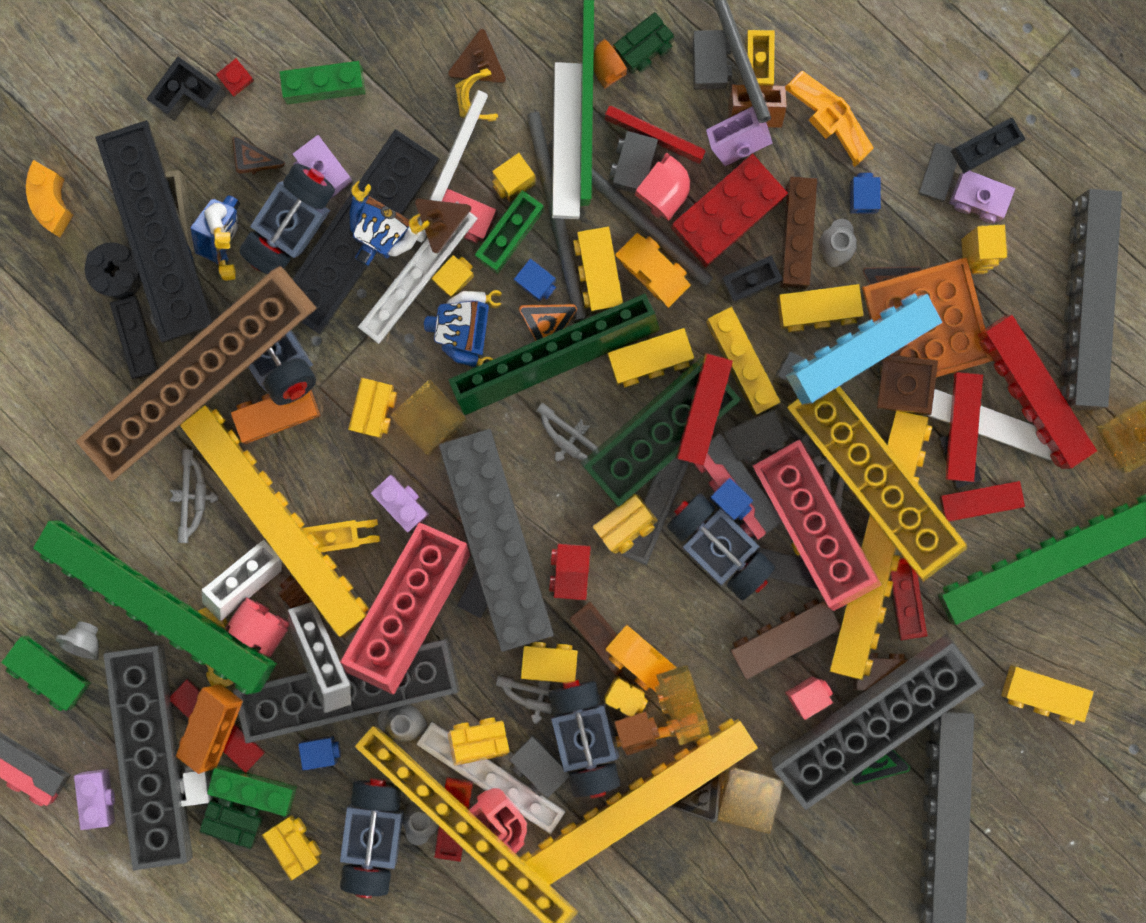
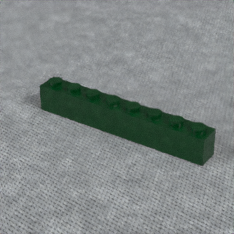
(554, 354)

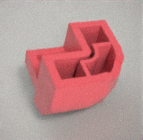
(665, 187)
(501, 817)

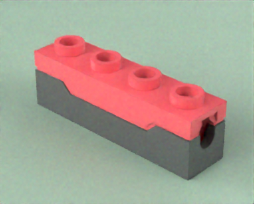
(720, 466)
(30, 772)

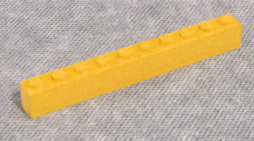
(275, 522)
(864, 613)
(641, 802)
(465, 828)

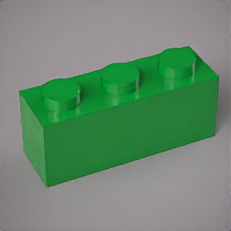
(322, 82)
(509, 232)
(45, 673)
(252, 790)

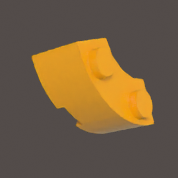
(45, 198)
(653, 269)
(639, 657)

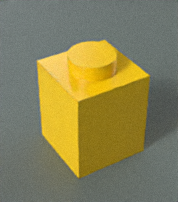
(453, 276)

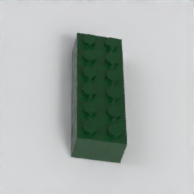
(648, 438)

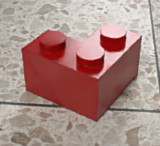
(571, 571)

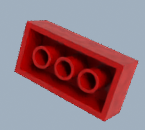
(729, 210)

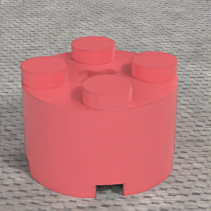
(257, 626)

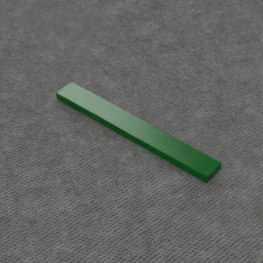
(586, 102)

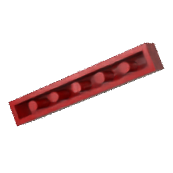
(1036, 392)

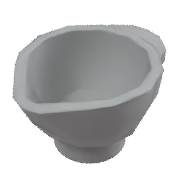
(838, 243)
(81, 641)
(402, 723)
(418, 824)

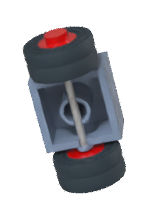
(288, 219)
(284, 370)
(720, 547)
(585, 738)
(371, 838)

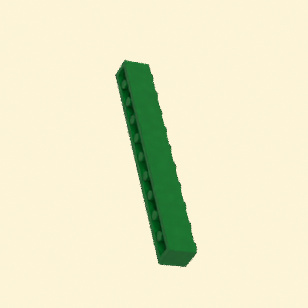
(1045, 563)
(154, 606)

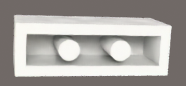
(241, 580)

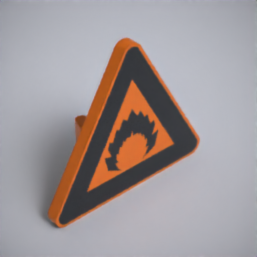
(546, 319)

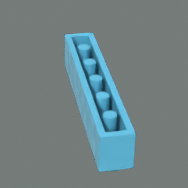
(864, 348)

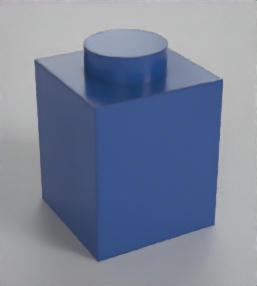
(865, 194)
(535, 281)
(732, 500)
(319, 752)

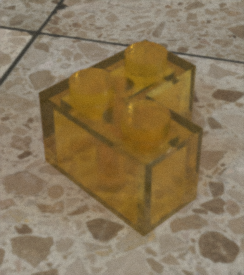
(680, 700)

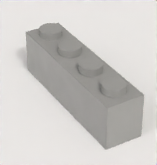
(319, 657)

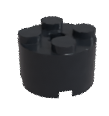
(101, 263)

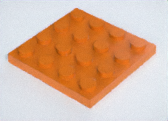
(956, 302)

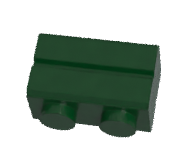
(644, 43)
(232, 822)

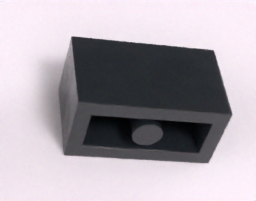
(751, 280)

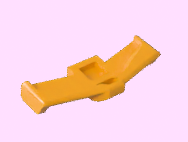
(831, 115)

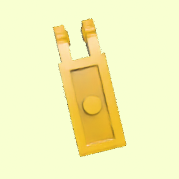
(342, 535)

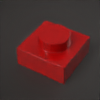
(235, 77)

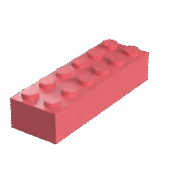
(816, 525)
(406, 608)

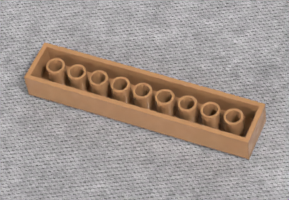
(196, 373)

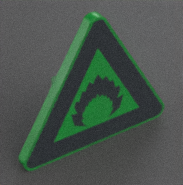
(887, 766)

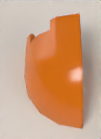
(607, 64)

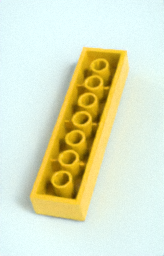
(879, 481)

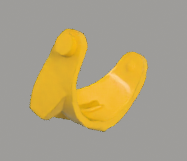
(462, 91)

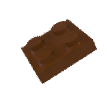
(907, 384)

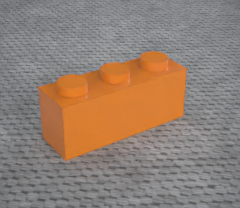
(268, 418)
(209, 728)

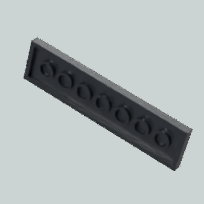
(154, 231)
(332, 266)

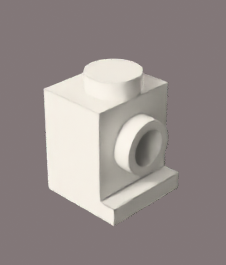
(195, 787)

